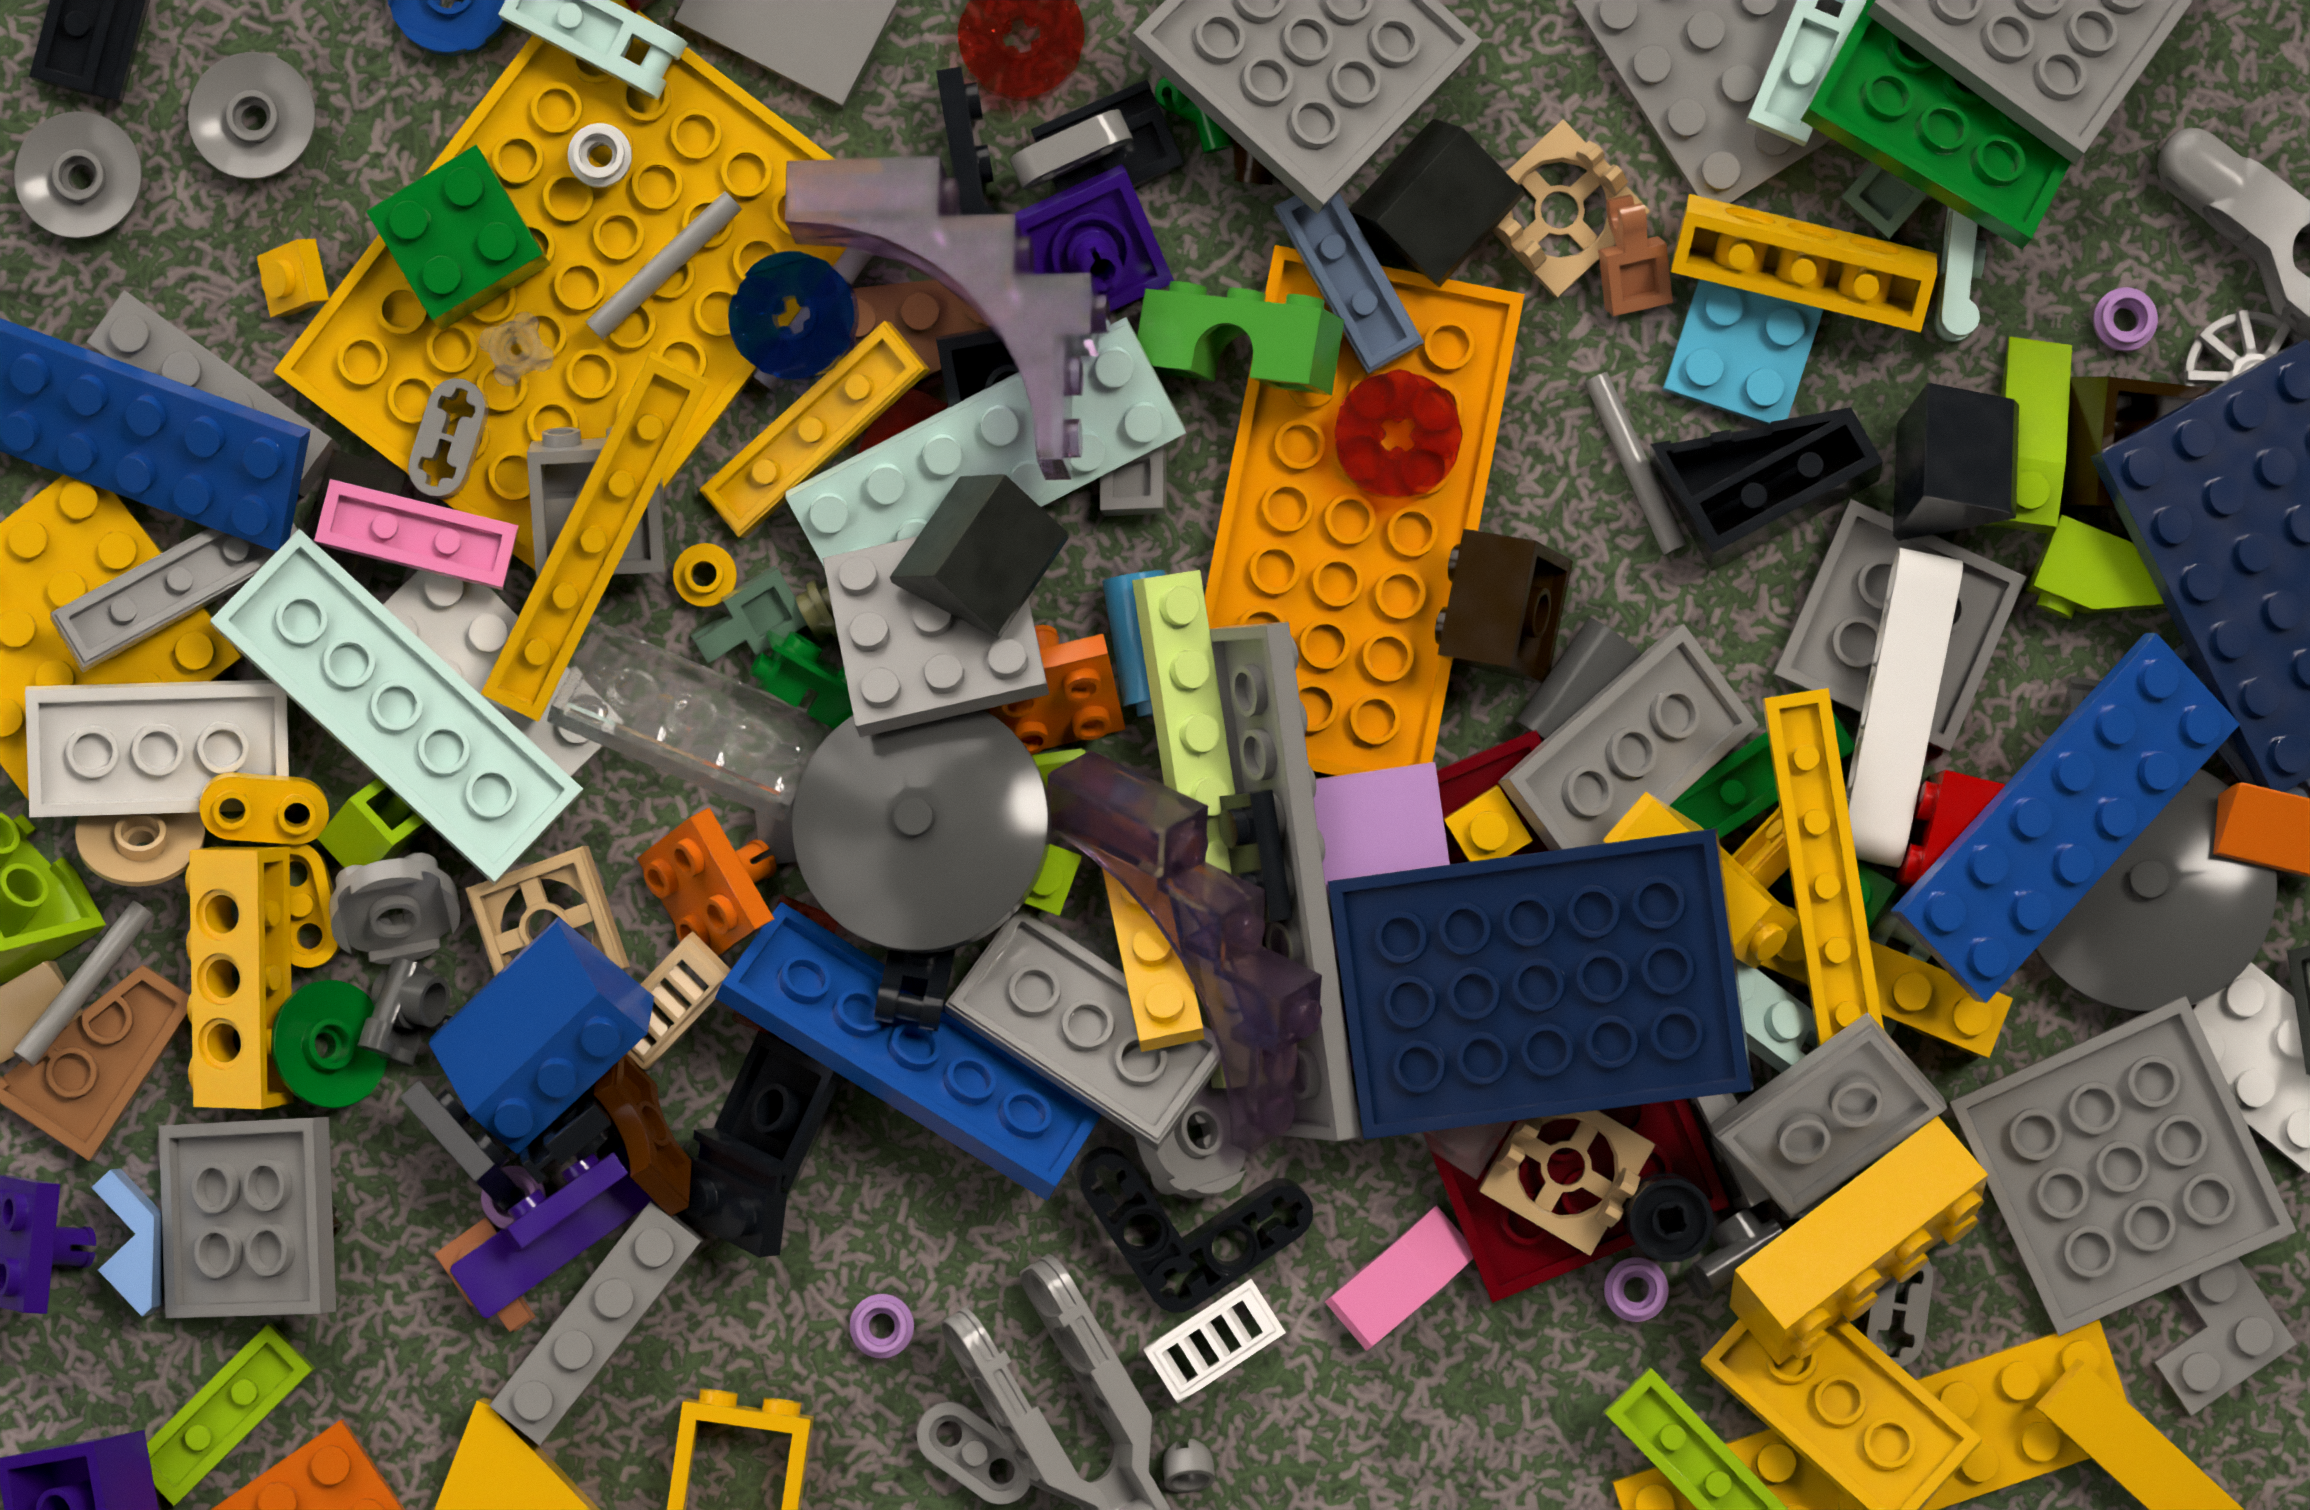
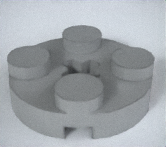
(367, 893)
(1203, 1168)

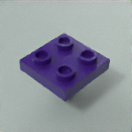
(1100, 232)
(34, 1243)

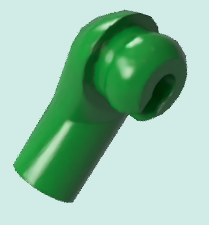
(1211, 135)

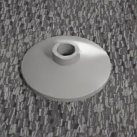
(232, 90)
(51, 157)

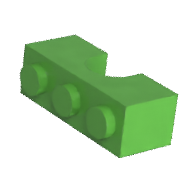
(1291, 342)

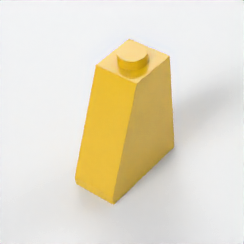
(1756, 917)
(505, 1471)

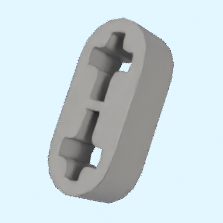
(1071, 149)
(433, 434)
(1913, 1318)

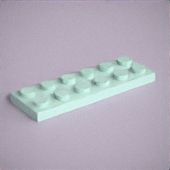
(903, 480)
(396, 706)

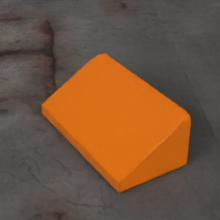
(2264, 828)

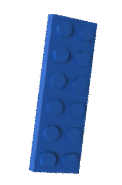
(149, 437)
(2065, 817)
(952, 1080)

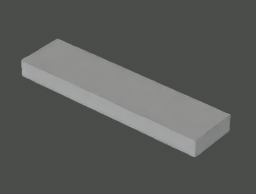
(157, 594)

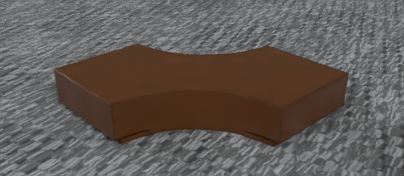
(653, 1153)

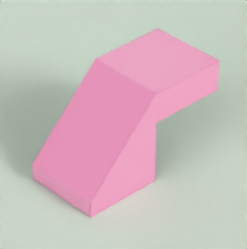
(1401, 1278)

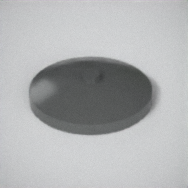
(922, 830)
(2165, 914)

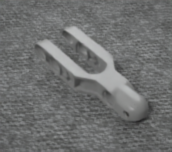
(2248, 209)
(1101, 1377)

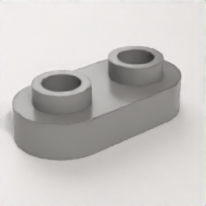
(973, 1454)

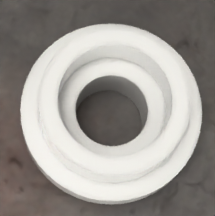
(599, 135)

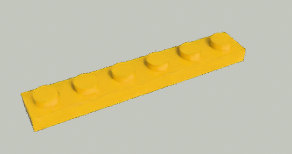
(595, 536)
(1822, 860)

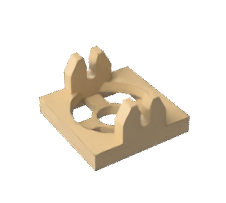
(1564, 146)
(573, 868)
(1587, 1227)

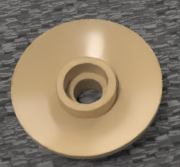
(111, 852)

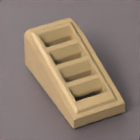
(661, 1034)

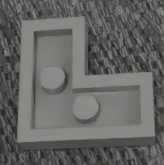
(2235, 1342)

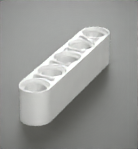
(1900, 703)

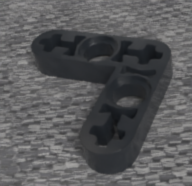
(1174, 1251)

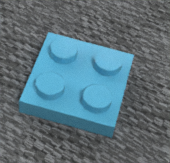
(1742, 351)

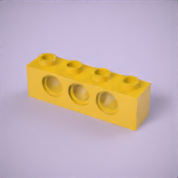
(1805, 263)
(260, 951)

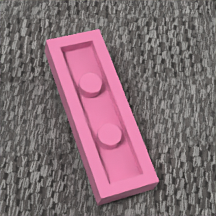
(416, 534)

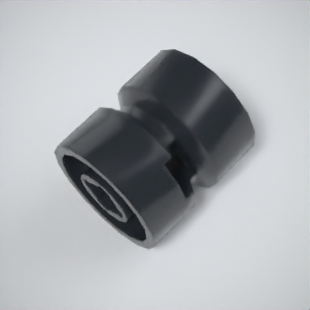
(1668, 1217)

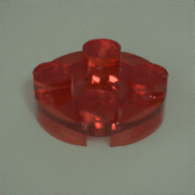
(1003, 68)
(1399, 398)

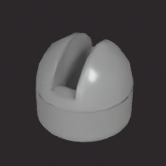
(1193, 1460)

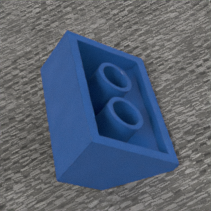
(541, 1034)

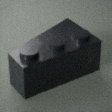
(1764, 479)

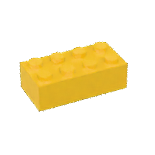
(1859, 1242)

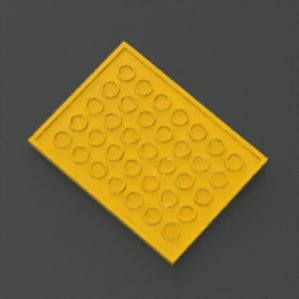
(379, 354)

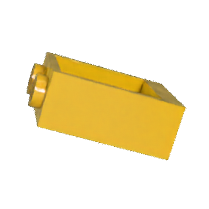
(722, 1408)

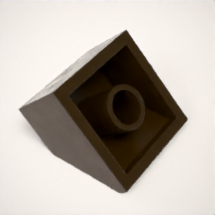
(2102, 414)
(1503, 605)

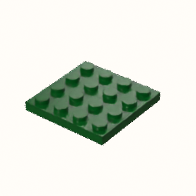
(1934, 133)

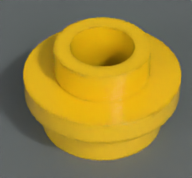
(704, 595)

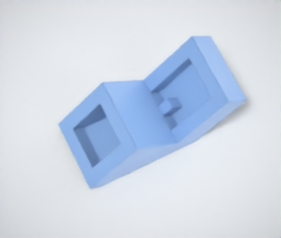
(138, 1264)

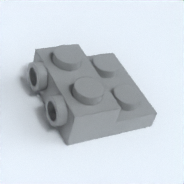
(556, 477)

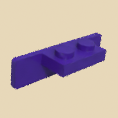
(550, 1231)

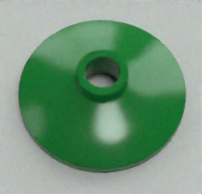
(338, 1016)

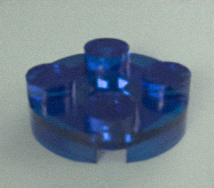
(763, 297)

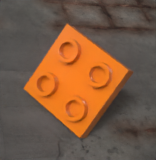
(1080, 697)
(709, 883)

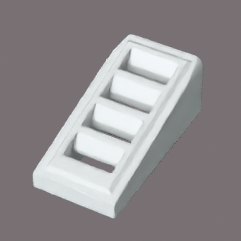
(1168, 1369)

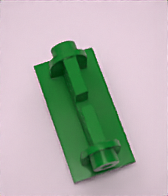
(795, 669)

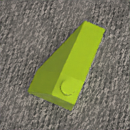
(41, 904)

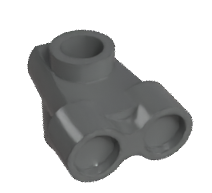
(403, 1002)
(1738, 1241)

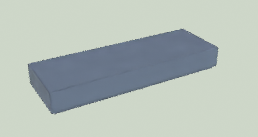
(1350, 281)

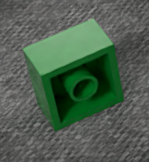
(458, 237)

